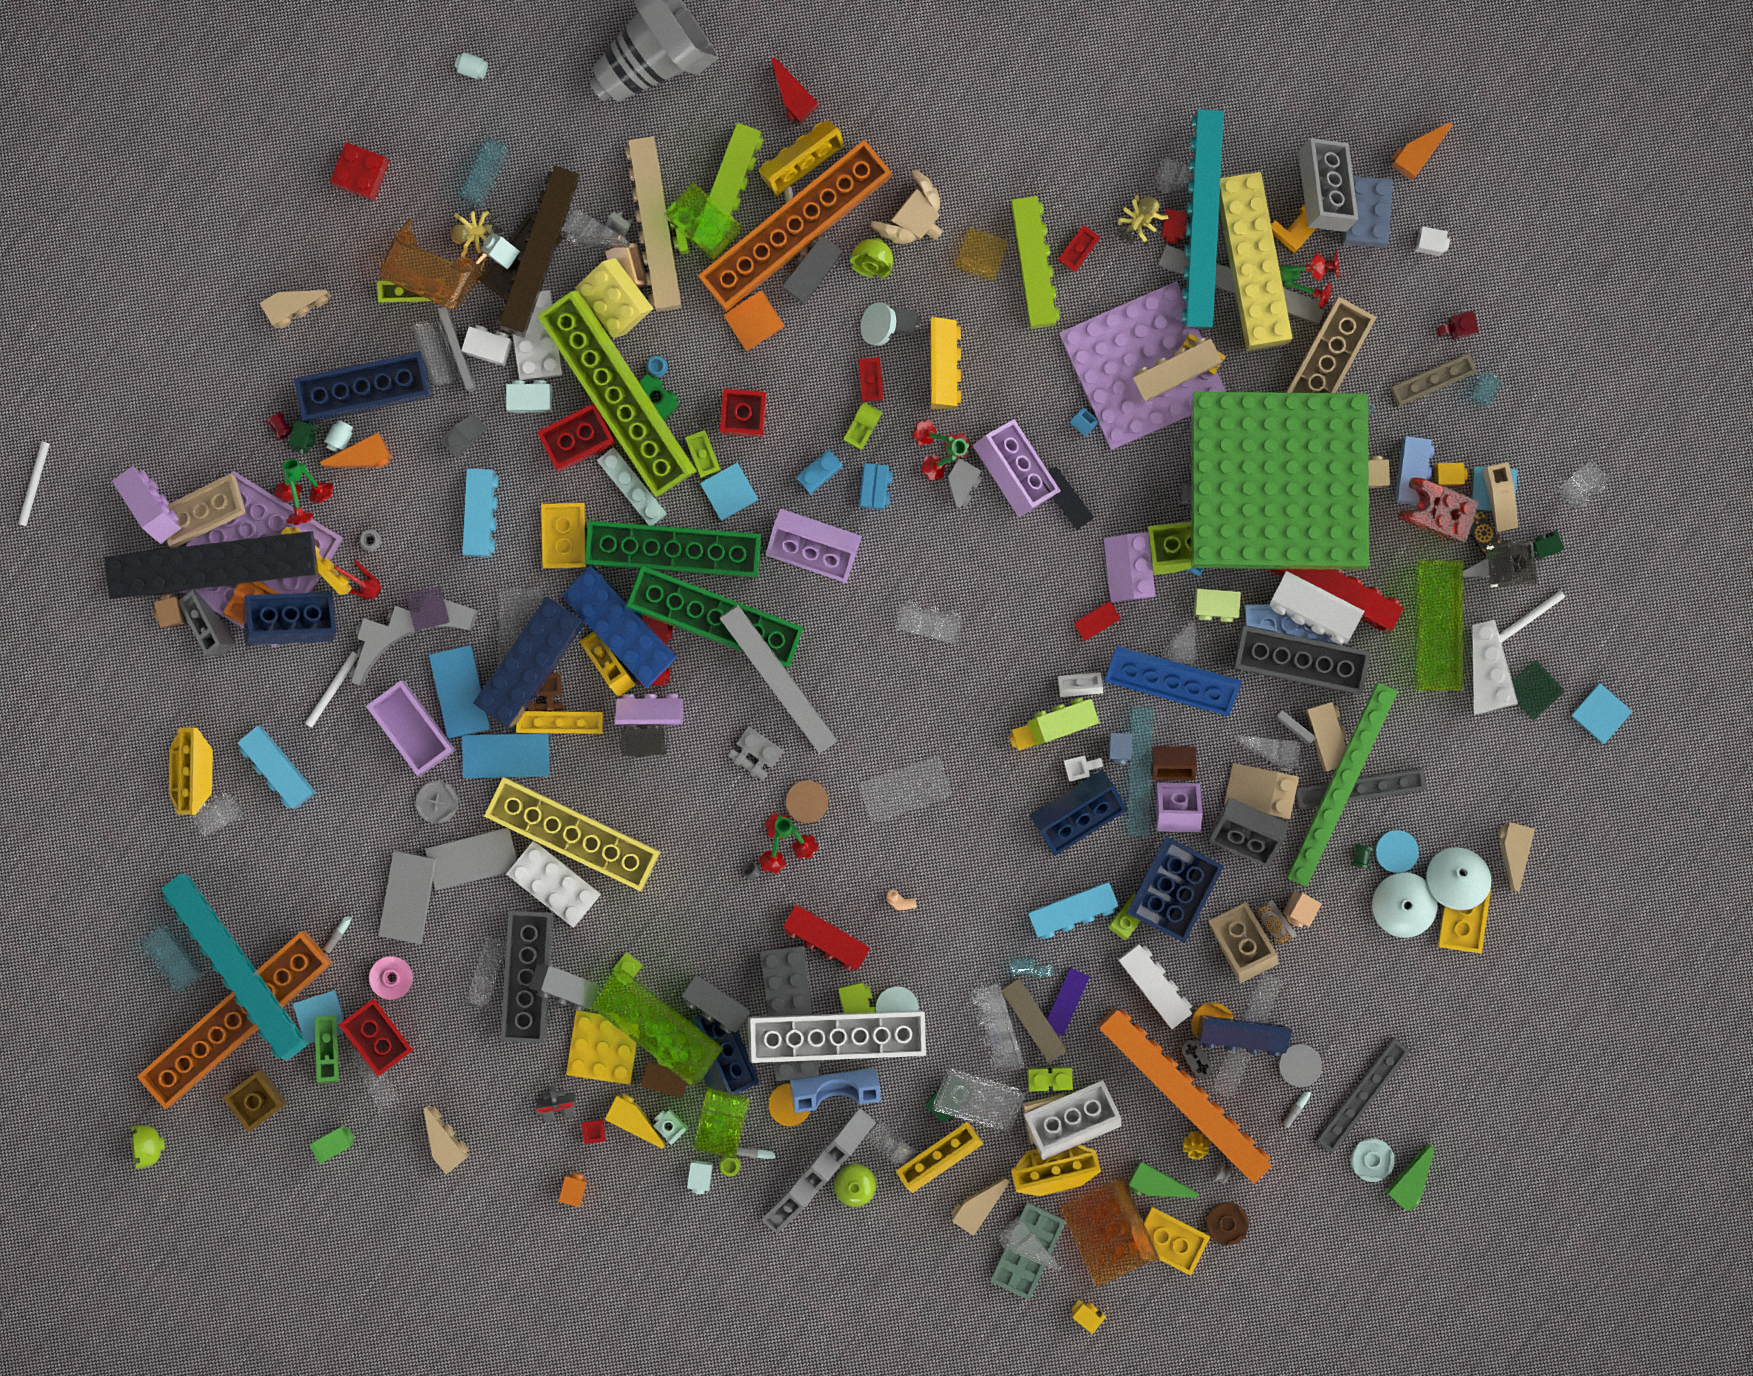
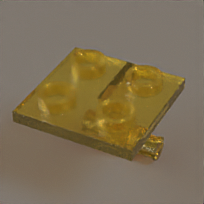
(981, 254)

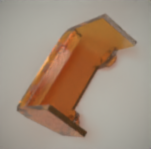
(427, 273)

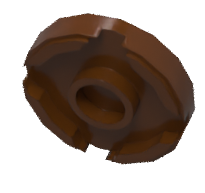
(1227, 1223)

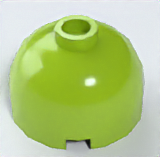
(871, 258)
(146, 1145)
(855, 1185)

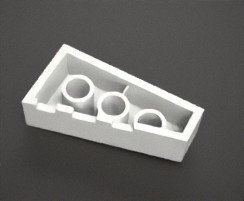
(1490, 670)

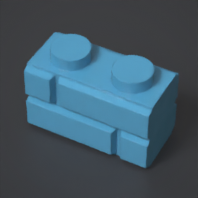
(819, 472)
(874, 486)

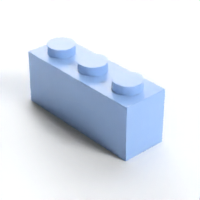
(1413, 463)

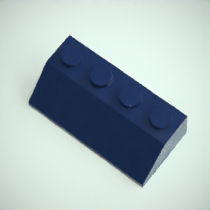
(289, 618)
(1078, 812)
(1243, 1034)
(731, 1069)

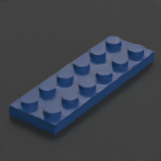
(618, 627)
(1172, 681)

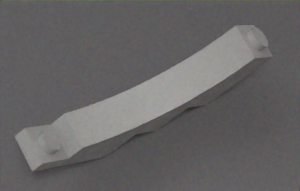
(819, 1171)

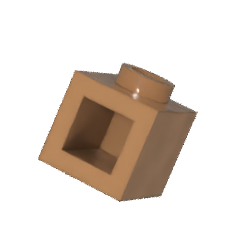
(168, 612)

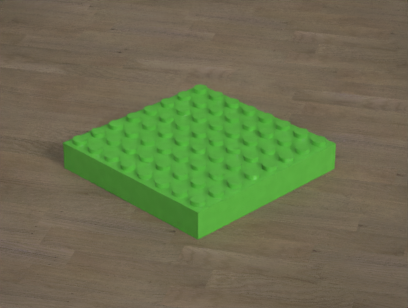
(1279, 480)

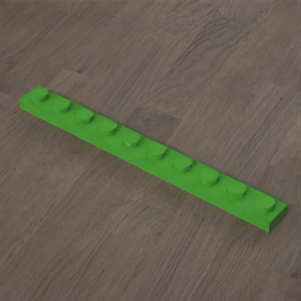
(1341, 784)

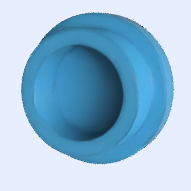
(657, 366)

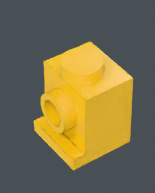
(1087, 1315)

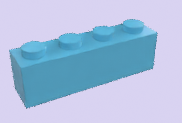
(479, 512)
(276, 767)
(1073, 909)

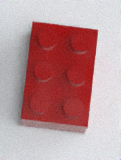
(576, 438)
(375, 1038)

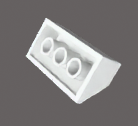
(1316, 609)
(1073, 1120)

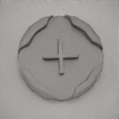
(437, 802)
(1300, 1065)

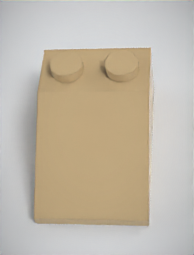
(1262, 789)
(1243, 942)

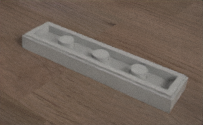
(456, 349)

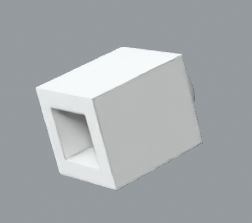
(1432, 241)

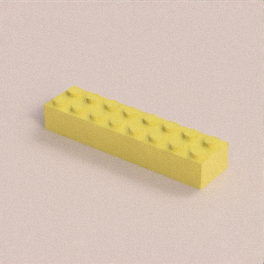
(1253, 262)
(572, 834)

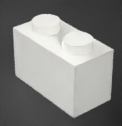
(486, 345)

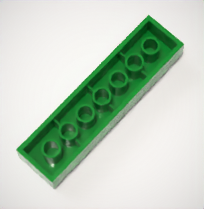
(673, 549)
(700, 612)

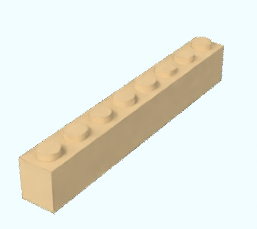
(655, 226)

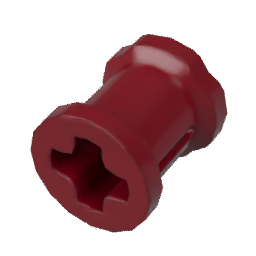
(279, 426)

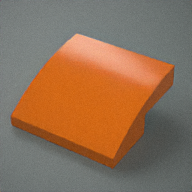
(754, 320)
(235, 607)

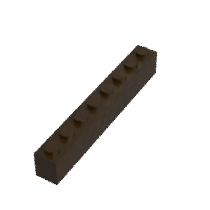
(538, 252)

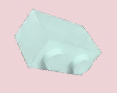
(528, 397)

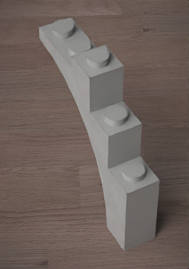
(381, 637)

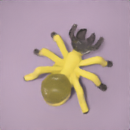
(1143, 217)
(472, 233)

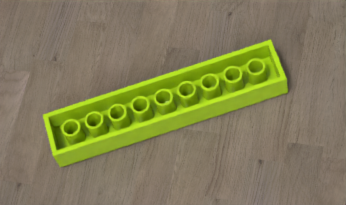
(616, 393)

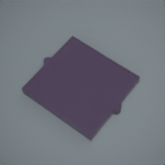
(427, 608)

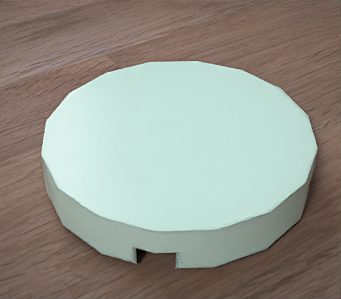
(878, 324)
(896, 999)
(1372, 1159)

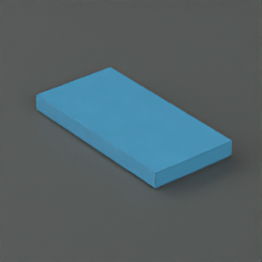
(457, 689)
(506, 755)

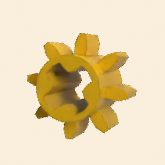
(1196, 1145)

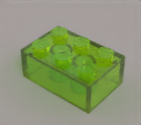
(703, 221)
(721, 1123)

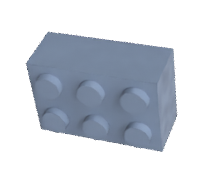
(1374, 213)

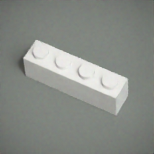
(1155, 986)

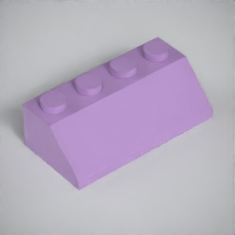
(1016, 467)
(813, 545)

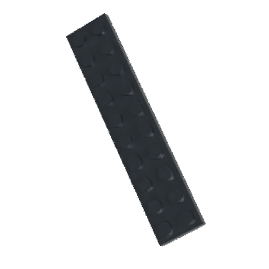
(211, 565)

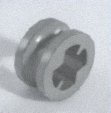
(1222, 1173)

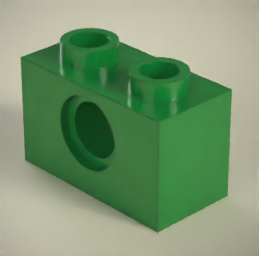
(669, 400)

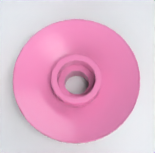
(380, 980)

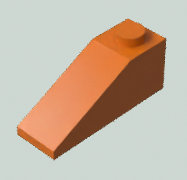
(1416, 153)
(364, 454)

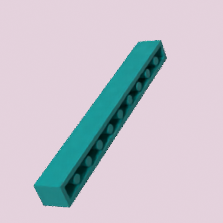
(1203, 219)
(234, 967)

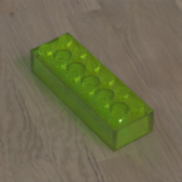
(1439, 626)
(657, 1027)

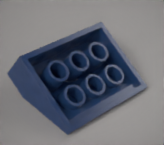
(1175, 889)

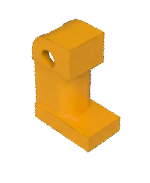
(1296, 234)

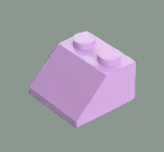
(1178, 807)

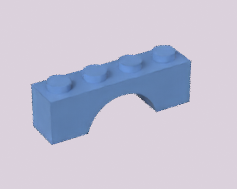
(859, 1085)

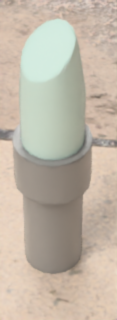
(337, 934)
(1296, 1109)
(755, 1153)

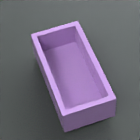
(410, 728)

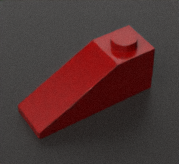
(795, 97)

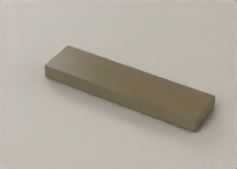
(1433, 379)
(1034, 1020)

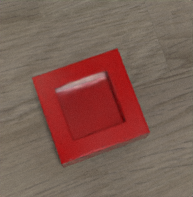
(593, 1131)

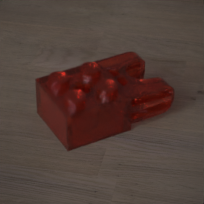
(1441, 511)

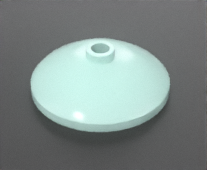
(1453, 889)
(1389, 905)

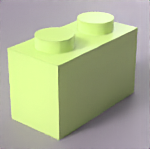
(1217, 604)

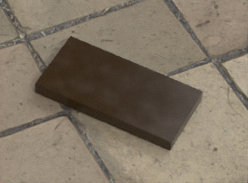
(498, 277)

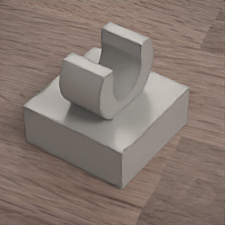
(618, 224)

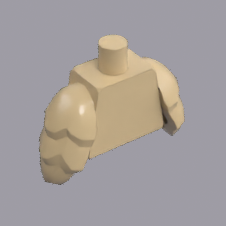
(915, 215)

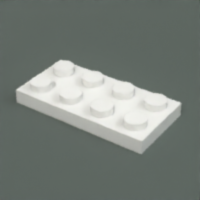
(537, 353)
(553, 883)

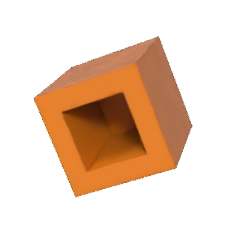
(573, 1189)

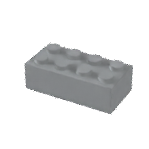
(1328, 185)

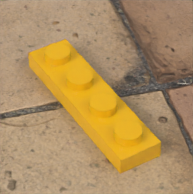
(325, 569)
(560, 722)

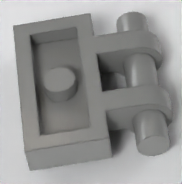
(758, 746)

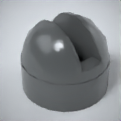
(748, 867)

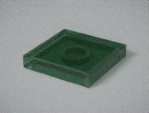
(1536, 689)

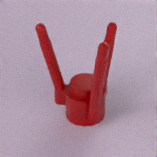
(369, 588)

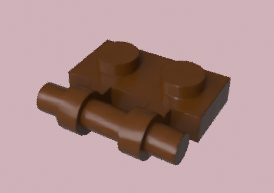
(550, 688)

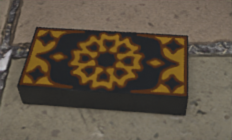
(1483, 532)

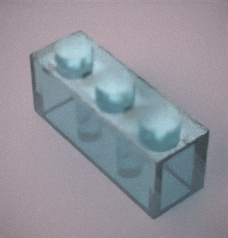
(484, 172)
(171, 959)

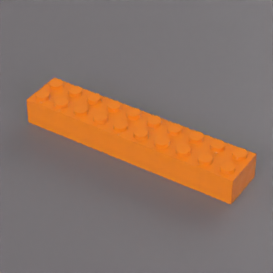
(795, 226)
(227, 1024)
(1184, 1095)

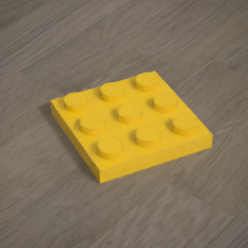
(600, 1050)

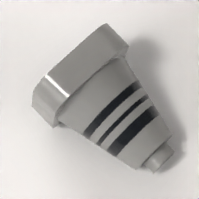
(651, 49)

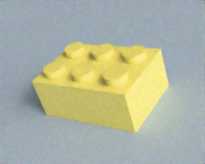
(614, 298)

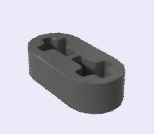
(1200, 1056)

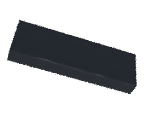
(1069, 501)

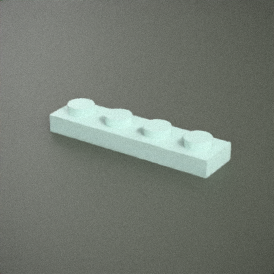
(632, 487)

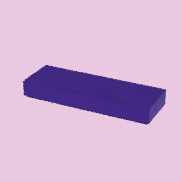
(1067, 1000)

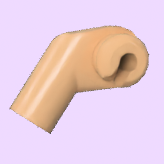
(899, 902)

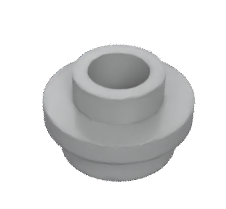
(363, 540)

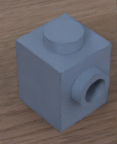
(1120, 747)

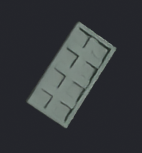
(1017, 1272)

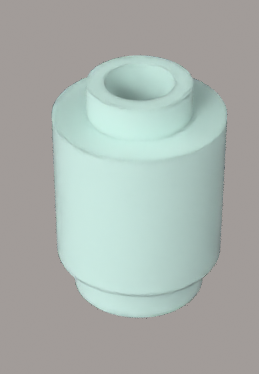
(471, 66)
(338, 436)

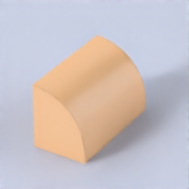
(631, 262)

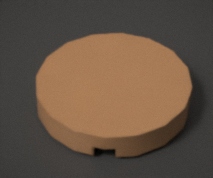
(807, 801)

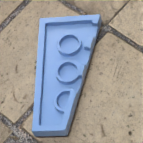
(1265, 618)

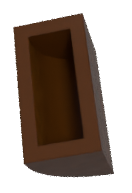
(1174, 763)
(663, 1080)

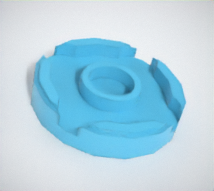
(1396, 851)

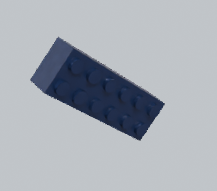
(363, 387)
(529, 663)

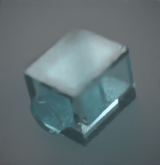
(1485, 389)

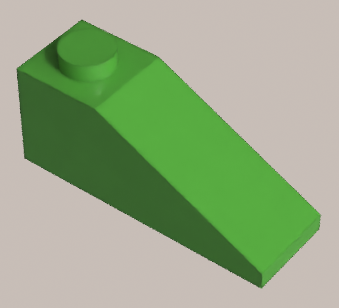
(326, 1050)
(332, 1144)
(1411, 1181)
(1155, 1183)

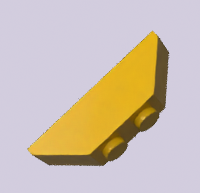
(190, 771)
(1056, 1173)

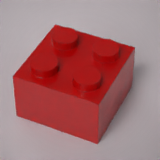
(359, 171)
(743, 413)

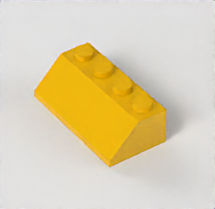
(801, 157)
(944, 363)

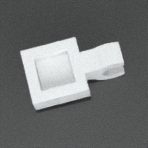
(1078, 767)

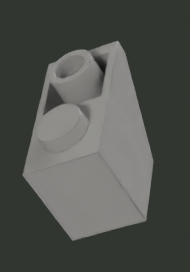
(961, 481)

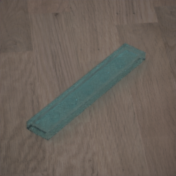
(1140, 772)

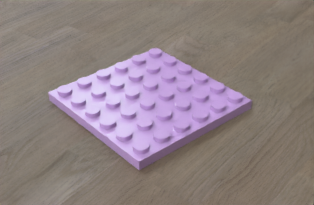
(1117, 345)
(263, 518)

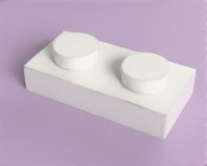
(1080, 684)

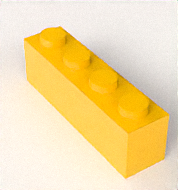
(939, 1157)

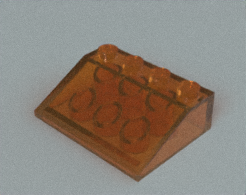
(1109, 1232)

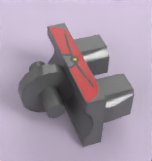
(556, 1101)

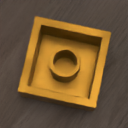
(255, 1100)

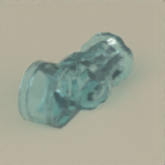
(1027, 966)

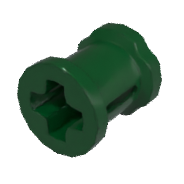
(1362, 856)

